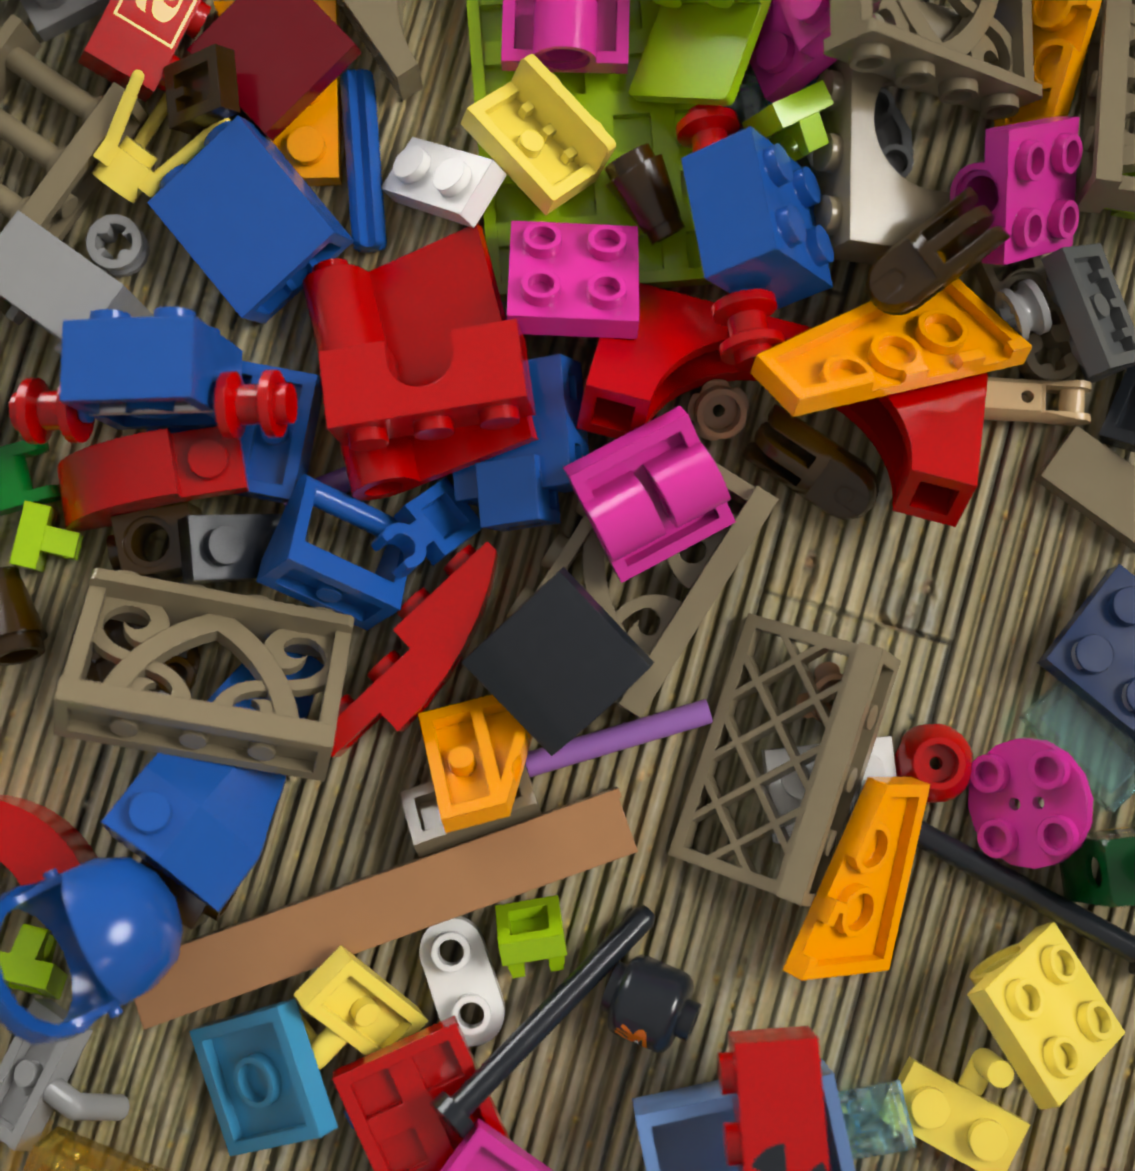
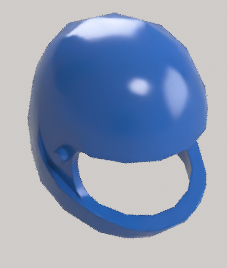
(115, 933)

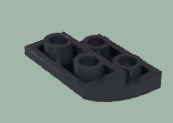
(558, 662)

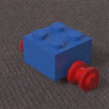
(751, 227)
(150, 376)

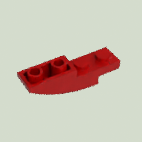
(438, 633)

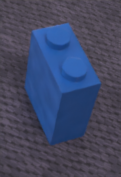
(248, 219)

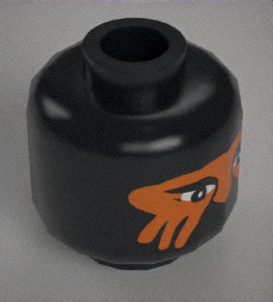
(650, 1003)

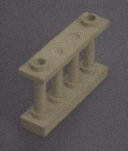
(69, 169)

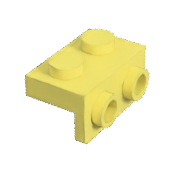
(540, 135)

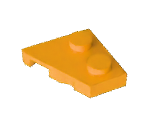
(474, 760)

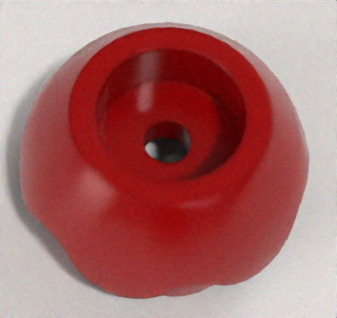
(938, 741)

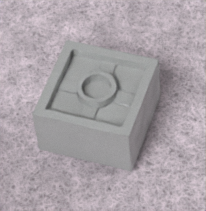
(53, 281)

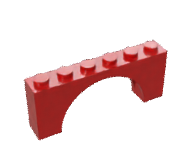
(922, 434)

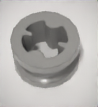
(106, 231)
(1024, 309)

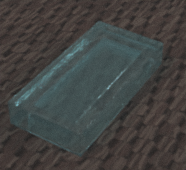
(1090, 738)

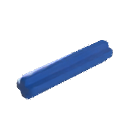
(363, 161)

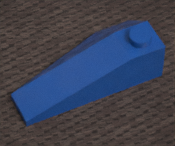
(202, 817)

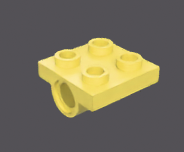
(1044, 1013)

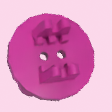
(1025, 772)

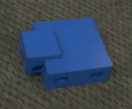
(278, 463)
(524, 483)

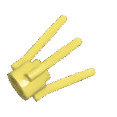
(128, 164)

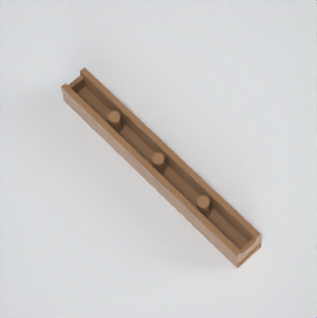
(390, 905)

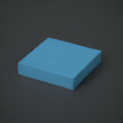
(263, 1078)

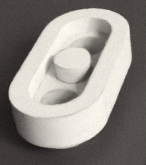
(465, 980)

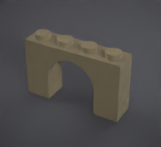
(862, 196)

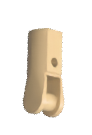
(1026, 401)

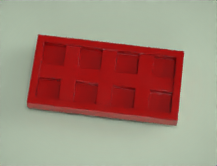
(392, 1095)

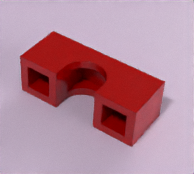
(482, 386)

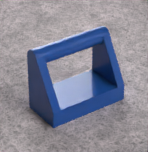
(322, 577)

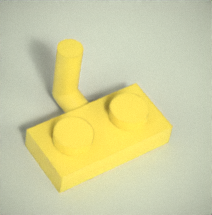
(355, 1008)
(958, 1117)

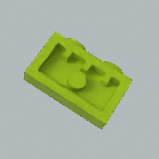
(698, 51)

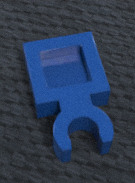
(429, 527)

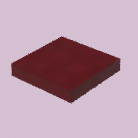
(282, 56)

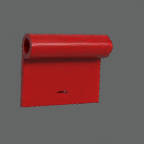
(412, 310)

